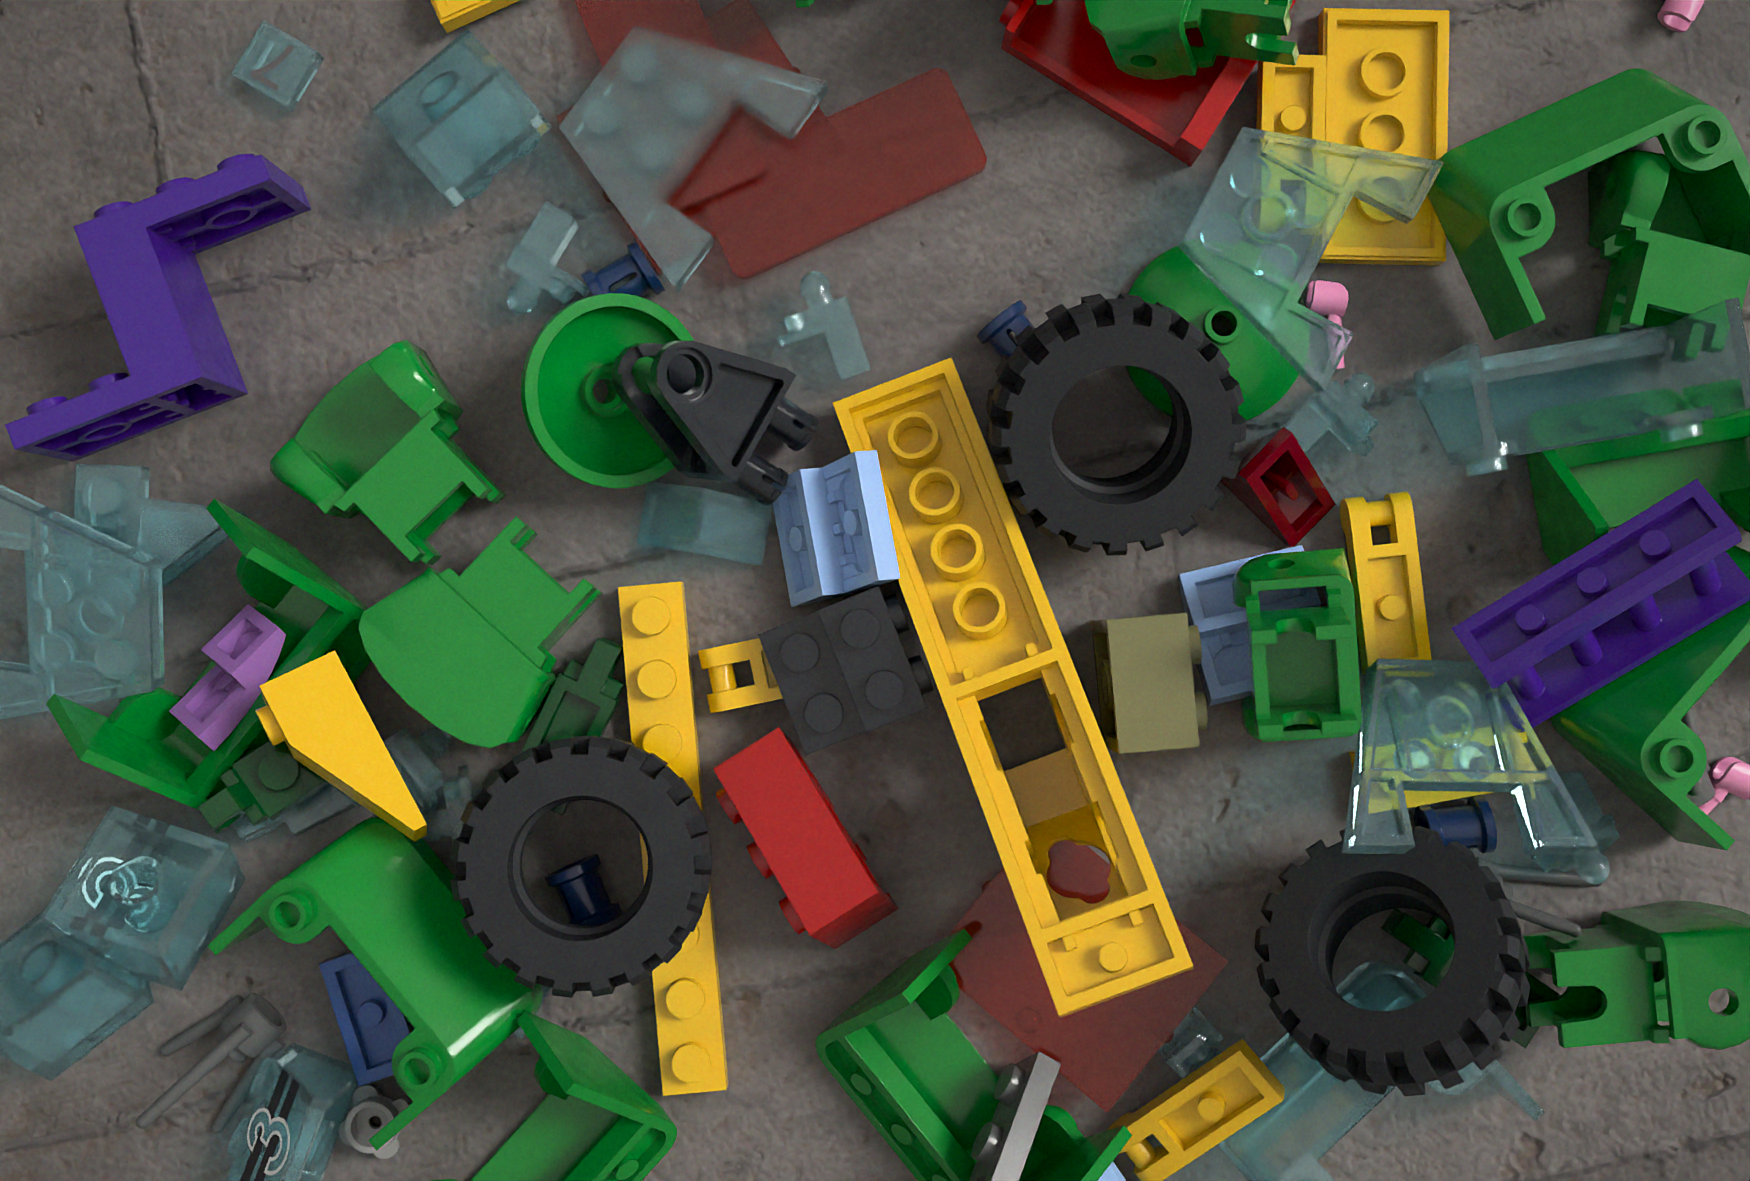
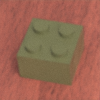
(1148, 682)

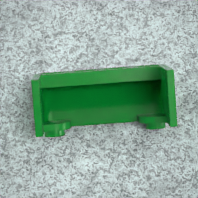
(1494, 185)
(1608, 482)
(1637, 731)
(156, 749)
(401, 923)
(931, 1086)
(588, 1125)

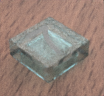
(278, 65)

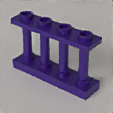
(1610, 604)

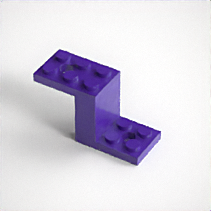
(161, 307)

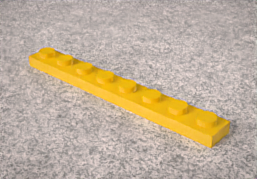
(665, 724)

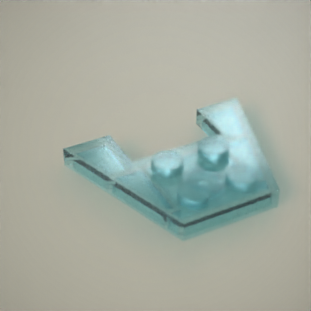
(657, 116)
(1272, 221)
(88, 612)
(1450, 731)

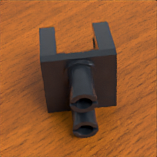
(712, 411)

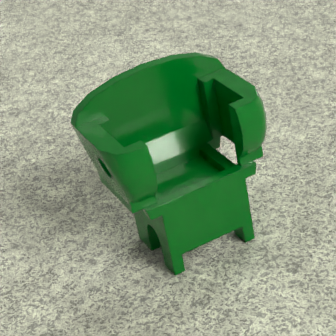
(1151, 40)
(1657, 246)
(387, 451)
(476, 643)
(1300, 657)
(1613, 984)

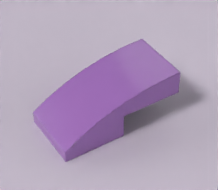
(244, 660)

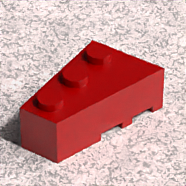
(801, 841)

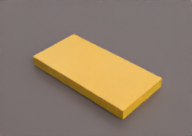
(1389, 96)

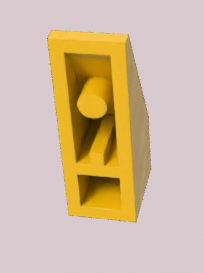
(334, 737)

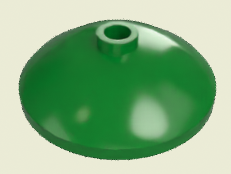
(567, 357)
(1252, 359)

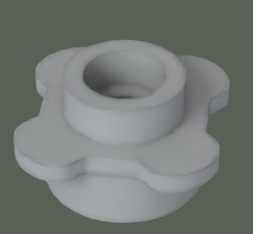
(358, 1128)

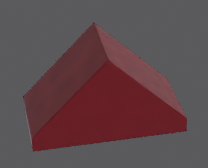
(1281, 487)

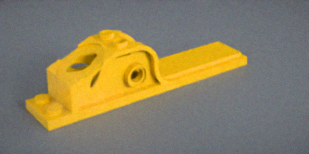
(992, 631)

